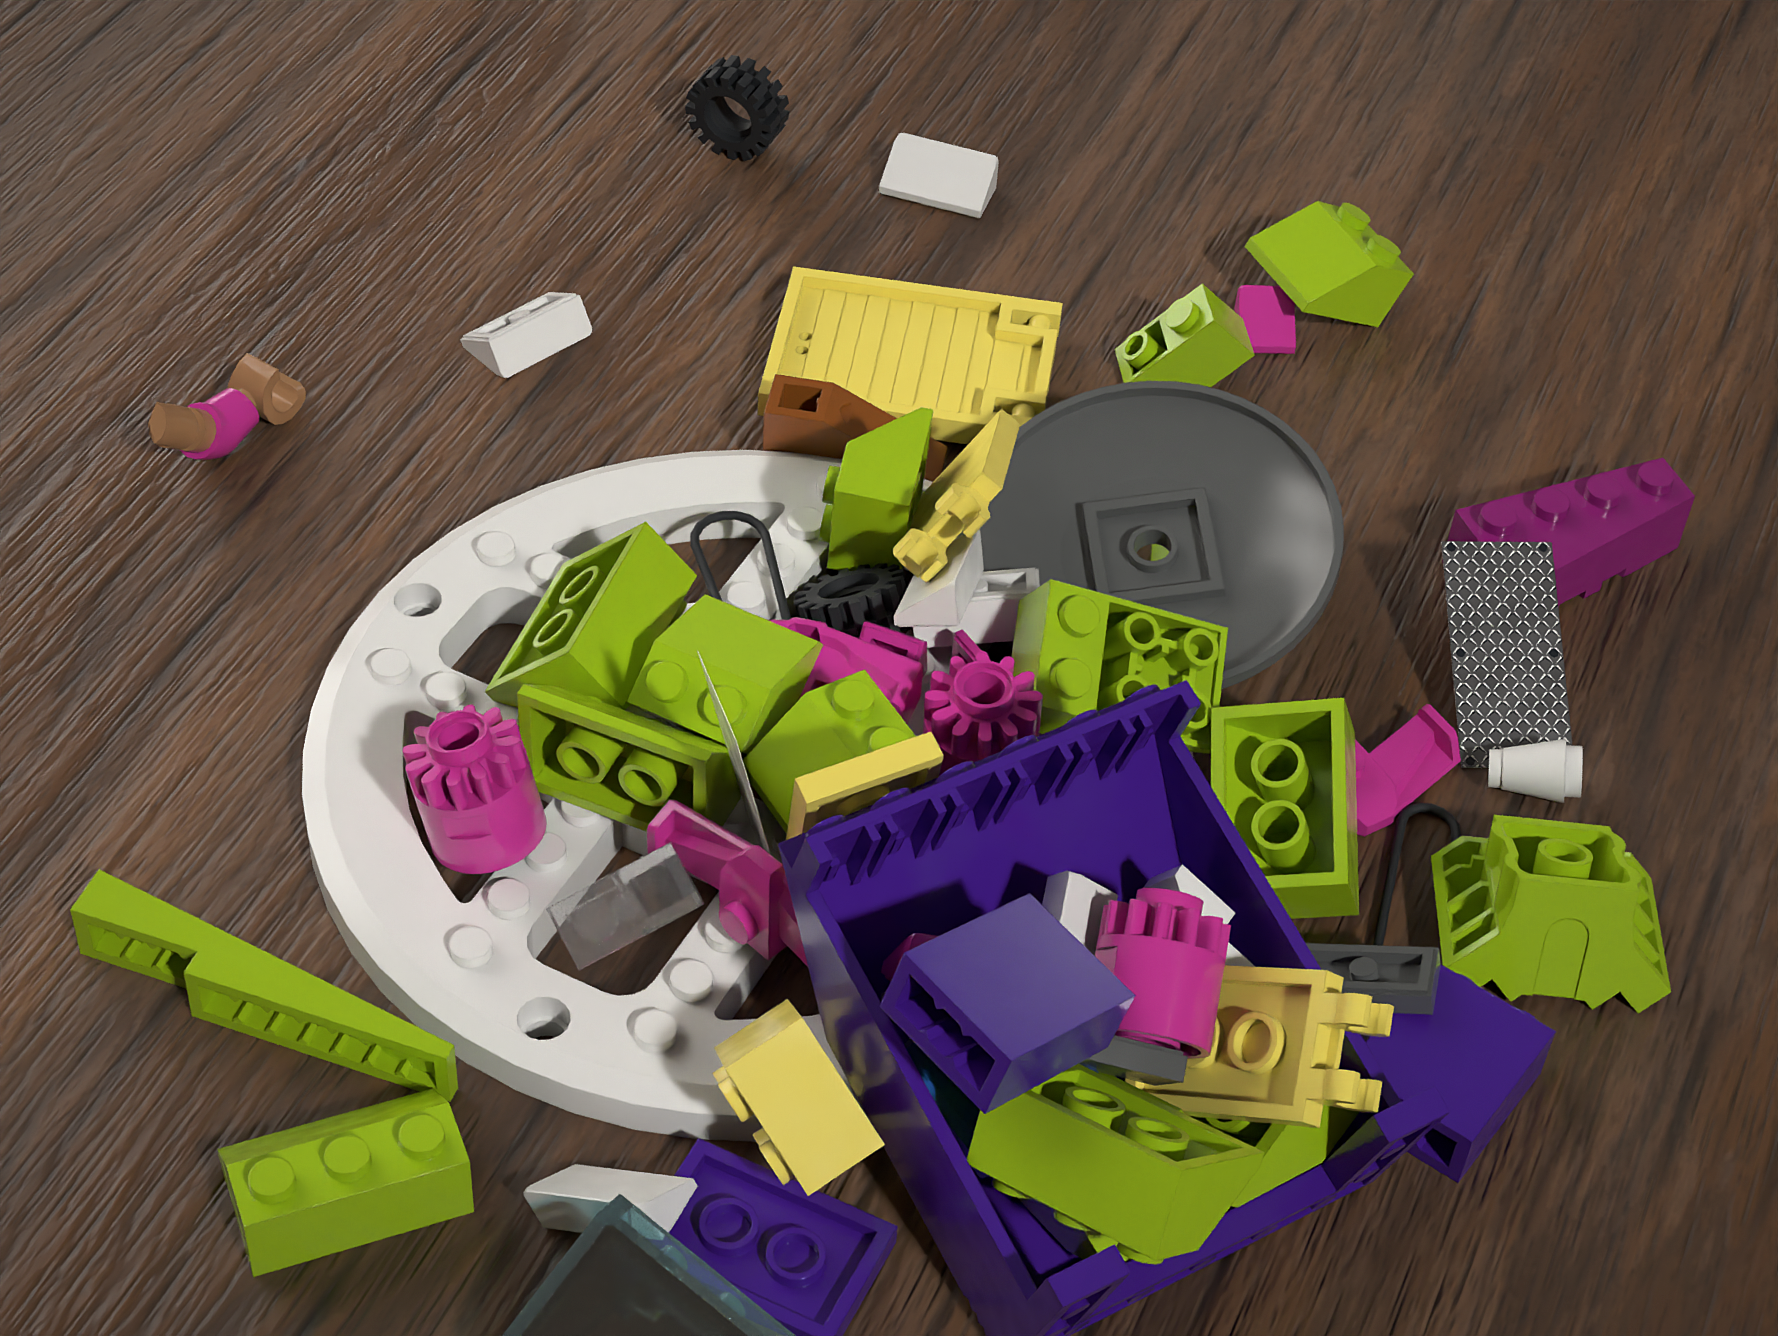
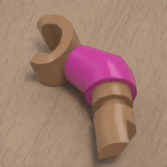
(223, 421)

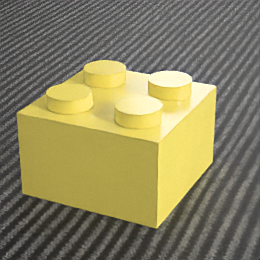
(791, 1086)

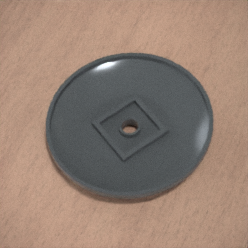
(1186, 469)

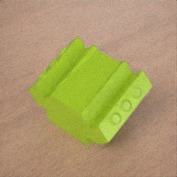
(1550, 913)

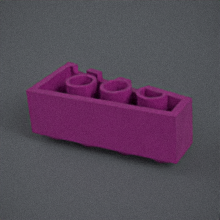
(1594, 523)

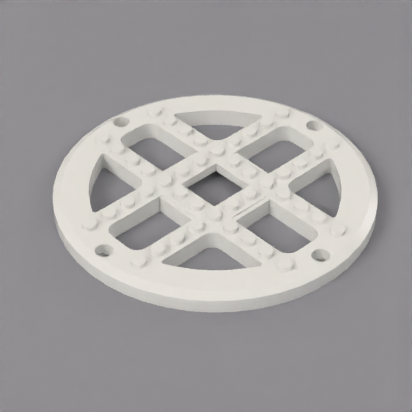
(473, 964)

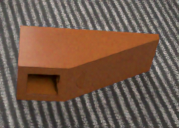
(823, 417)

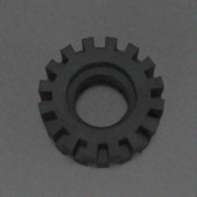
(752, 92)
(854, 597)

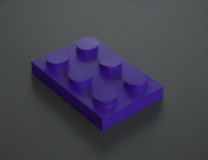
(785, 1250)

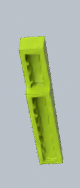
(255, 990)

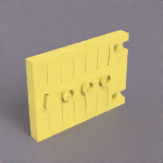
(917, 348)

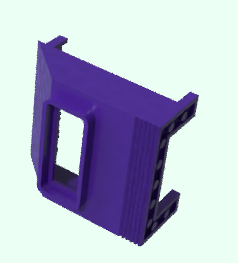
(1093, 798)

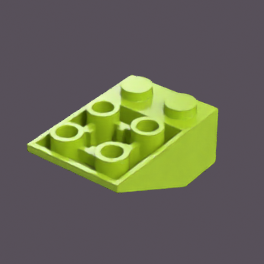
(1103, 648)

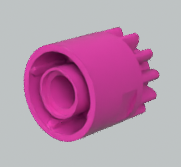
(980, 708)
(475, 790)
(1170, 963)

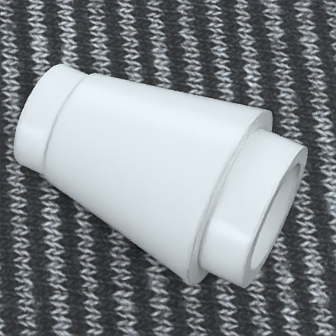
(1538, 770)

